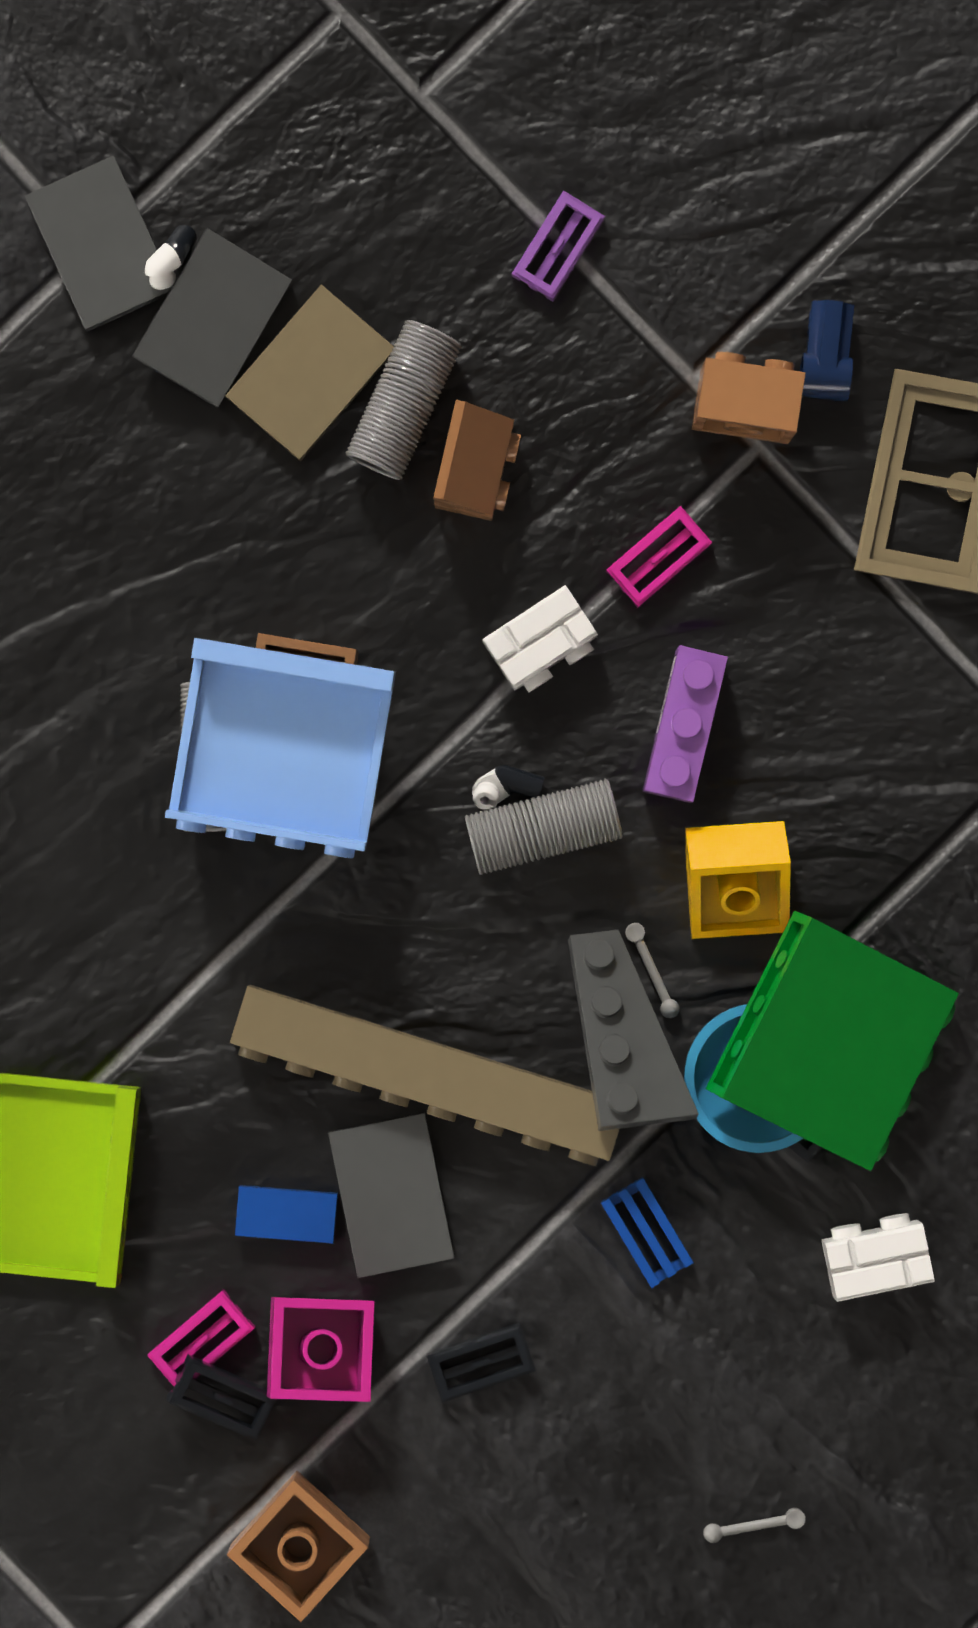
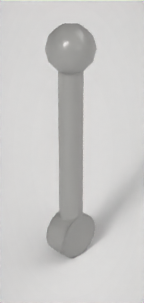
(635, 933)
(794, 1518)

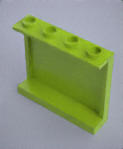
(65, 1176)

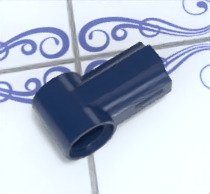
(828, 351)

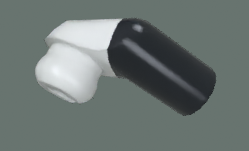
(169, 257)
(503, 782)

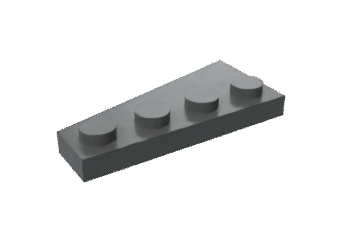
(625, 1047)

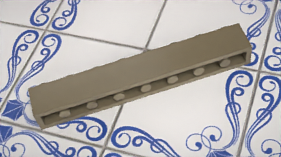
(421, 1071)

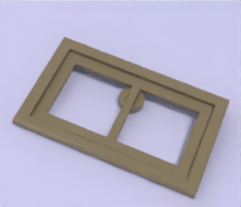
(872, 553)

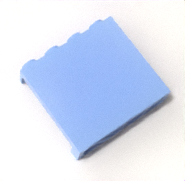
(281, 747)

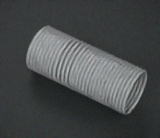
(403, 407)
(546, 823)

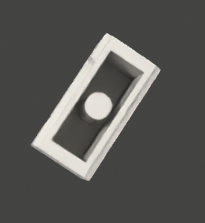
(541, 639)
(877, 1258)

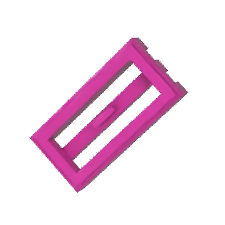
(627, 584)
(232, 1313)

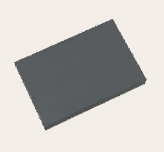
(97, 242)
(212, 317)
(391, 1195)

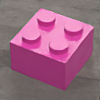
(320, 1349)

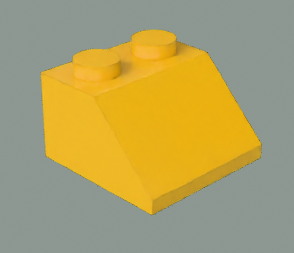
(738, 879)

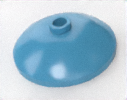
(716, 1115)

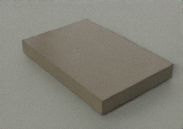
(310, 372)

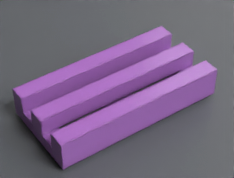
(536, 281)

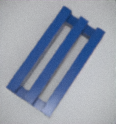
(668, 1268)

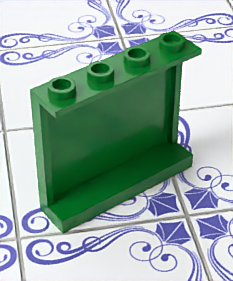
(833, 1041)

